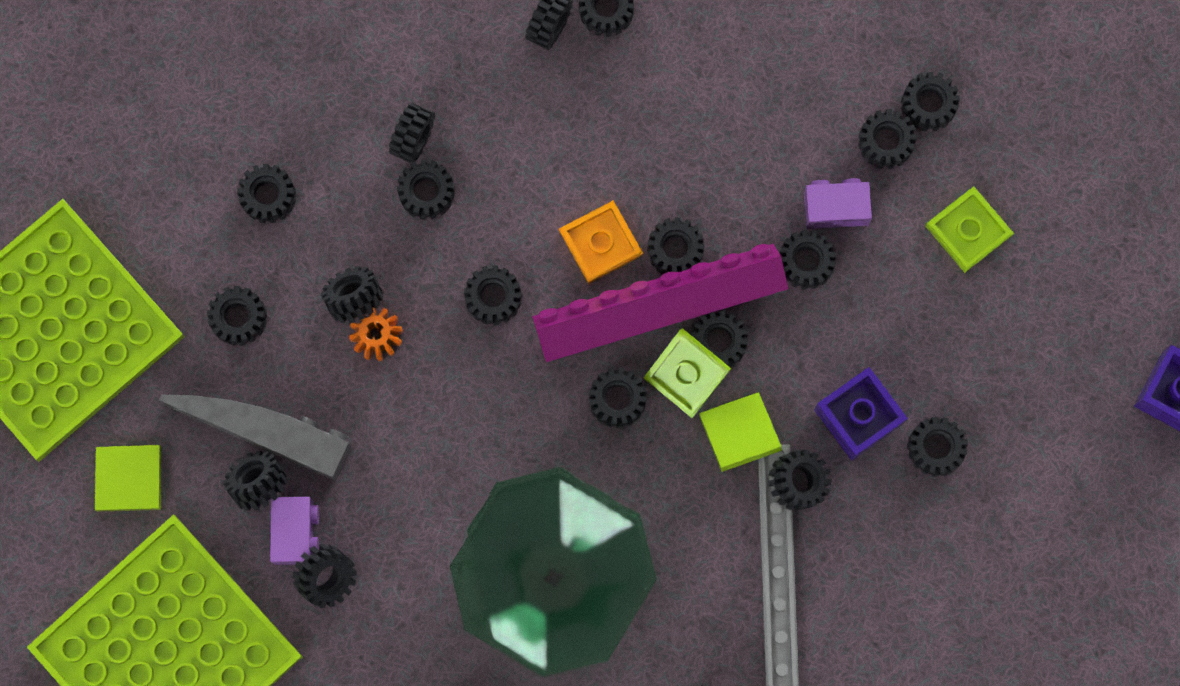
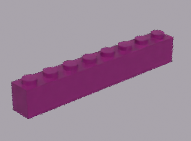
(660, 302)

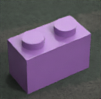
(837, 204)
(292, 529)

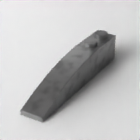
(272, 431)

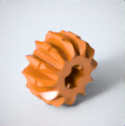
(388, 333)

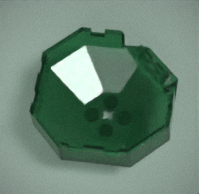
(563, 526)

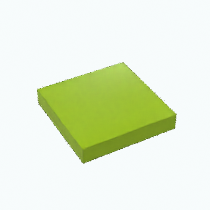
(969, 229)
(687, 373)
(740, 432)
(128, 478)

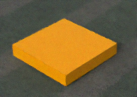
(600, 242)

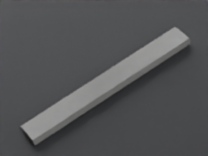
(777, 581)

